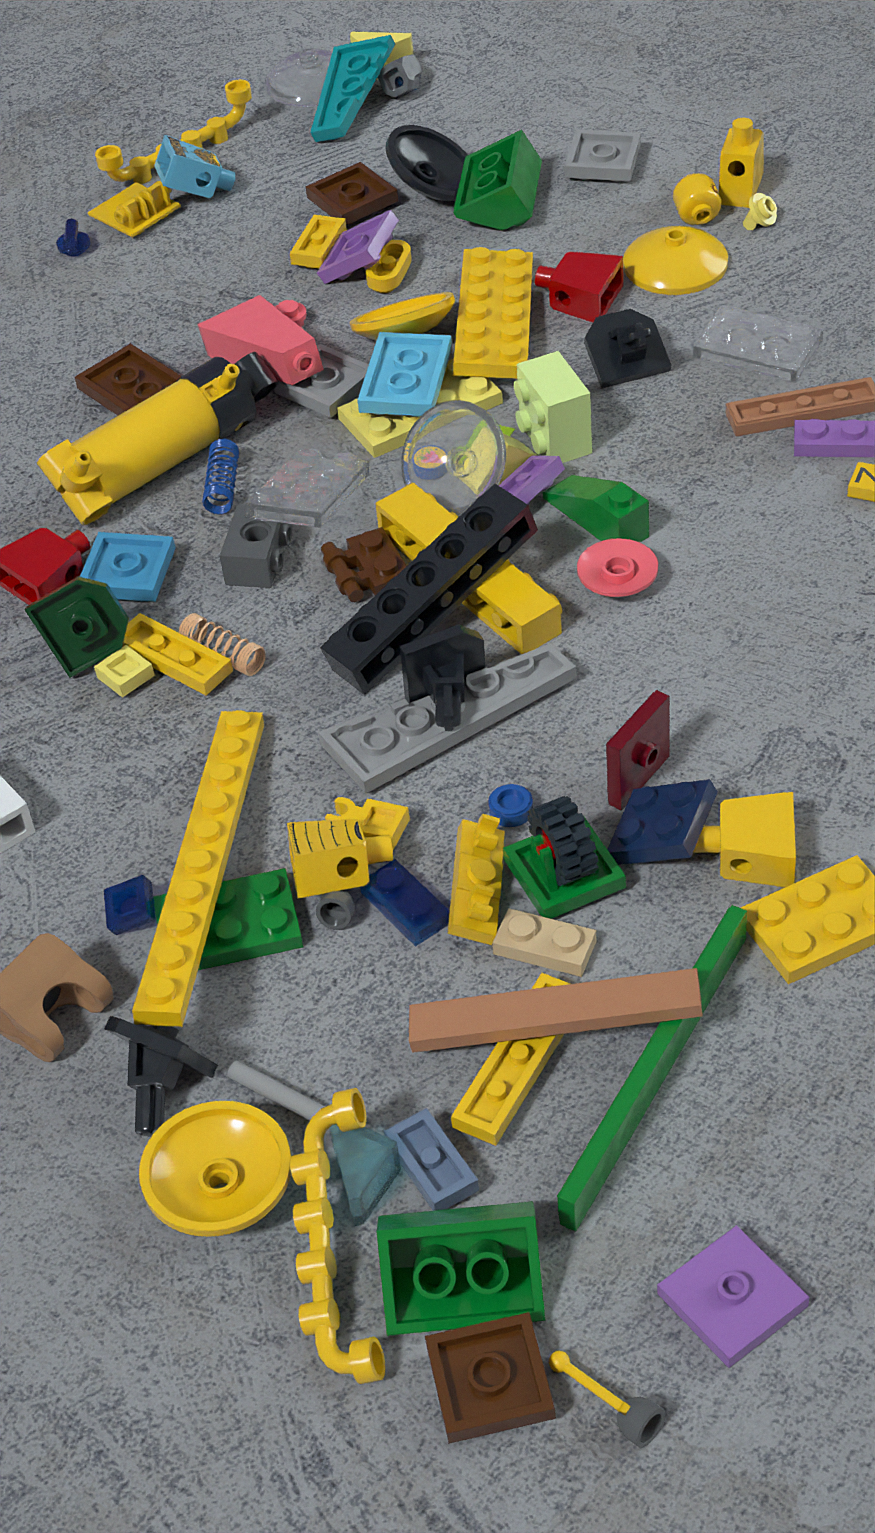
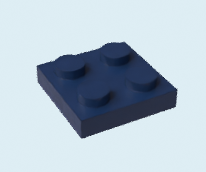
(662, 822)

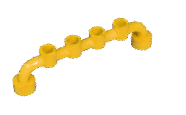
(110, 157)
(319, 1264)

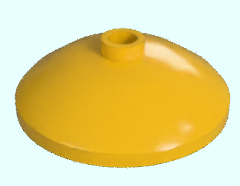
(675, 260)
(406, 316)
(212, 1147)

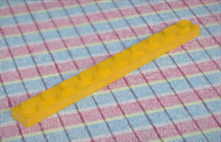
(198, 872)

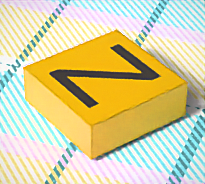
(862, 482)

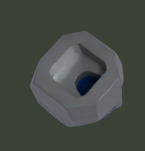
(400, 76)

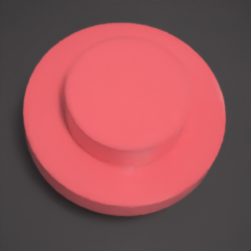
(293, 310)

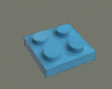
(130, 564)

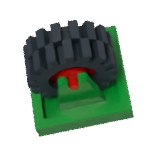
(563, 860)

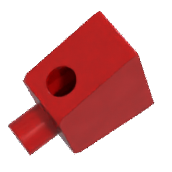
(582, 283)
(41, 563)

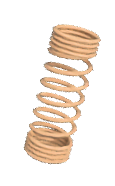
(244, 654)

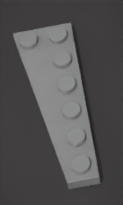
(407, 735)

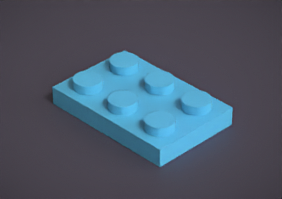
(404, 374)

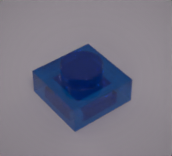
(129, 905)

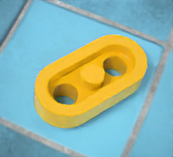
(390, 268)

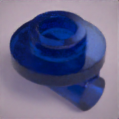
(73, 241)

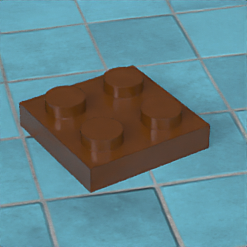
(352, 193)
(489, 1377)

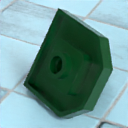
(80, 623)

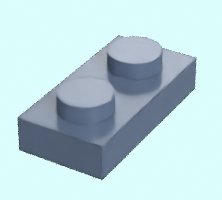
(432, 1161)

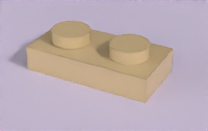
(544, 942)

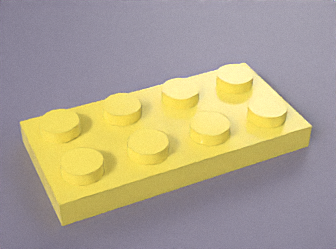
(388, 431)

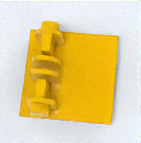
(136, 208)

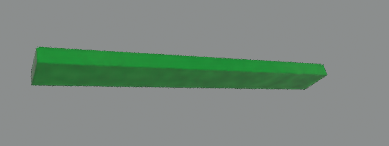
(647, 1077)

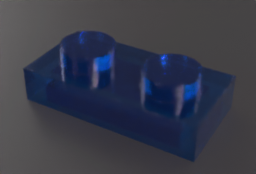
(406, 902)

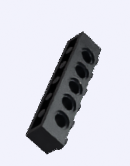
(429, 587)

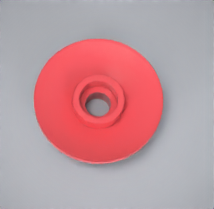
(617, 567)

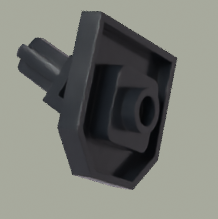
(625, 348)
(439, 669)
(154, 1067)

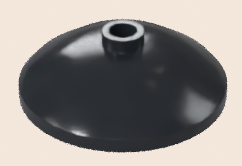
(426, 161)

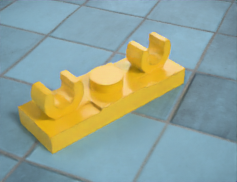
(477, 880)

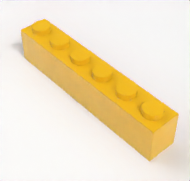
(504, 601)

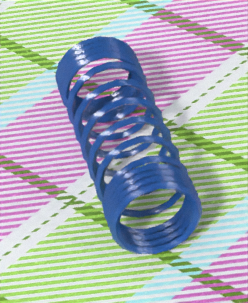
(214, 488)

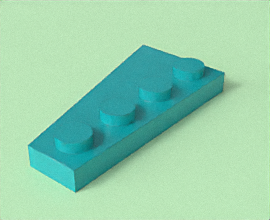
(347, 84)

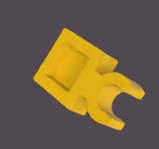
(375, 817)

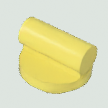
(761, 211)

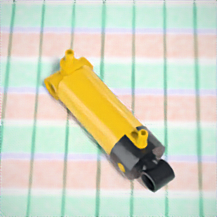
(156, 434)

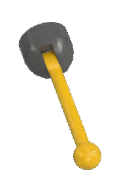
(636, 1417)

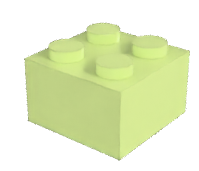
(553, 407)

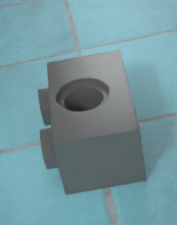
(253, 550)

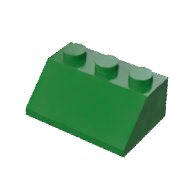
(499, 183)
(459, 1267)

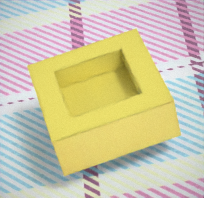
(124, 671)

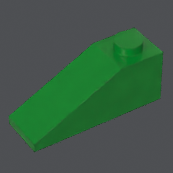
(602, 507)

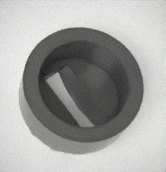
(338, 912)

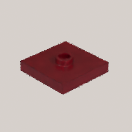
(638, 749)

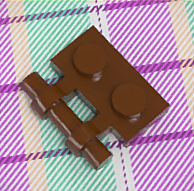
(374, 557)

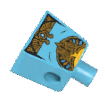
(191, 168)

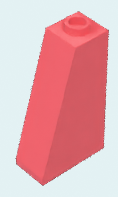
(265, 330)

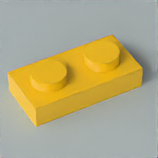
(317, 241)

